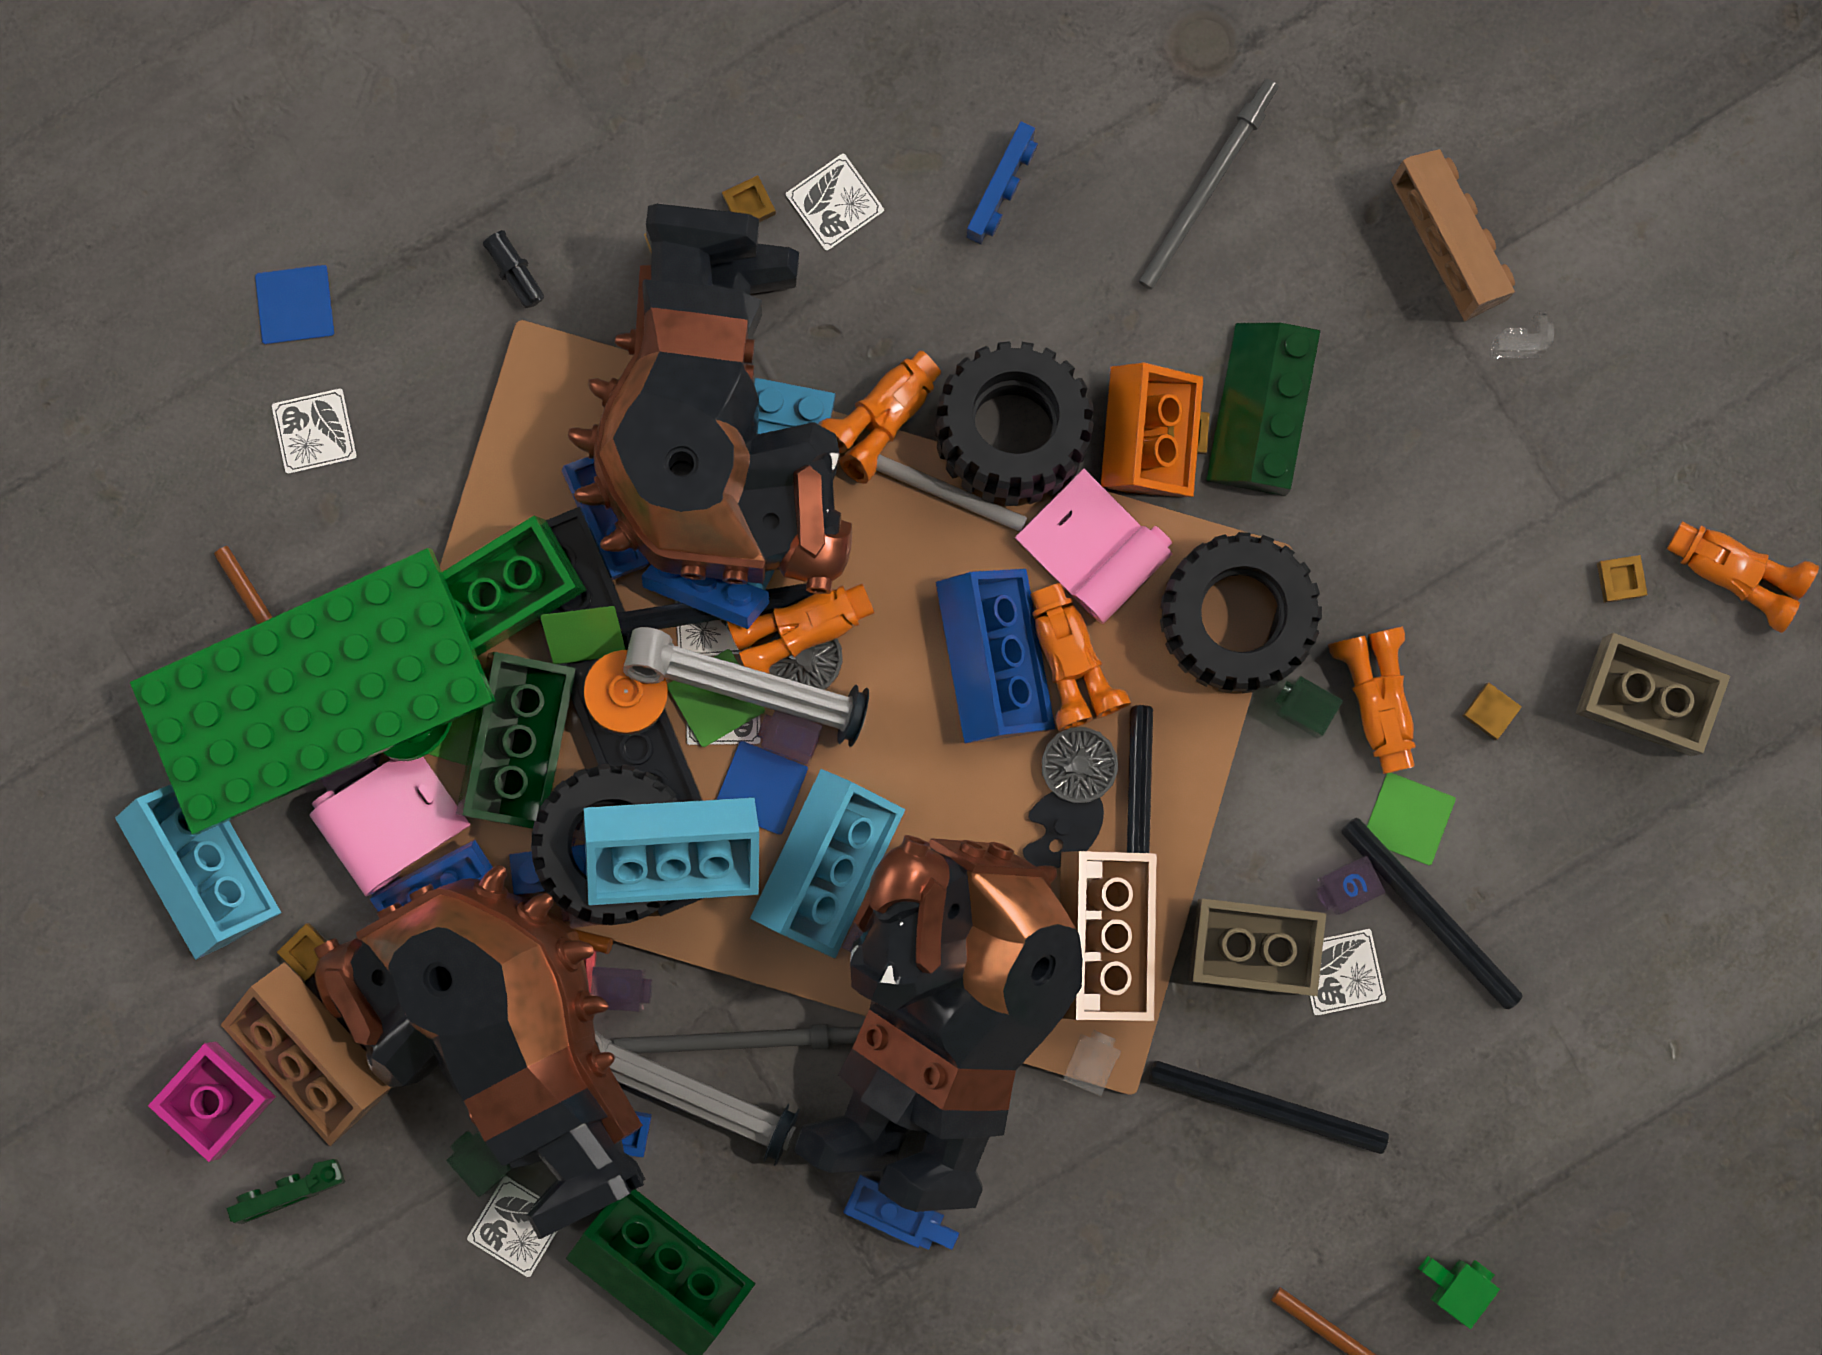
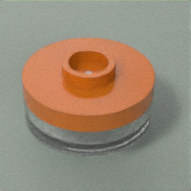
(619, 702)

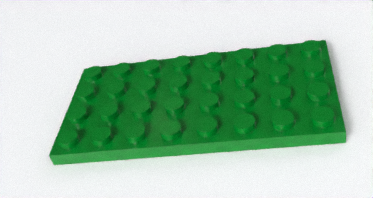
(312, 691)

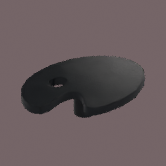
(1070, 822)

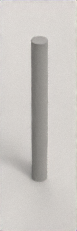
(950, 493)

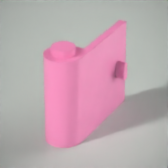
(1098, 550)
(384, 822)

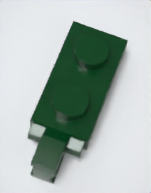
(289, 1191)

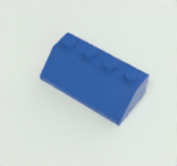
(995, 655)

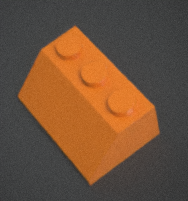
(1137, 445)

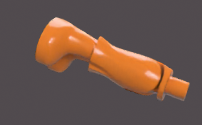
(882, 412)
(1741, 569)
(801, 626)
(1071, 657)
(1381, 699)

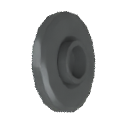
(814, 666)
(1079, 765)

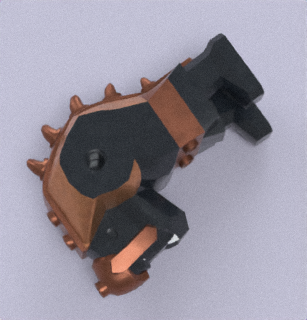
(682, 421)
(963, 984)
(508, 1015)

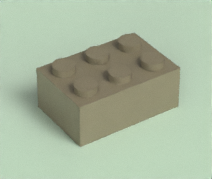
(1652, 694)
(1257, 947)

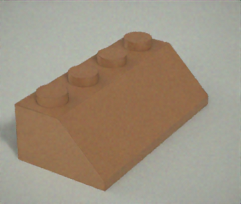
(1452, 233)
(1115, 914)
(305, 1053)

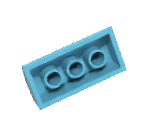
(671, 851)
(827, 863)
(200, 877)

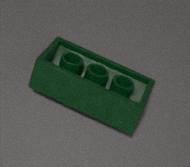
(1263, 406)
(516, 740)
(661, 1272)

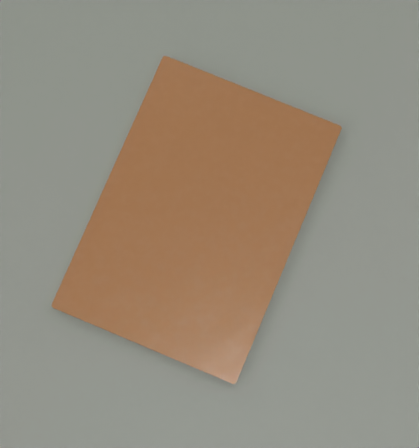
(912, 725)

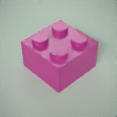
(211, 1101)

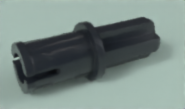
(513, 269)

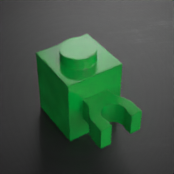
(1463, 1290)

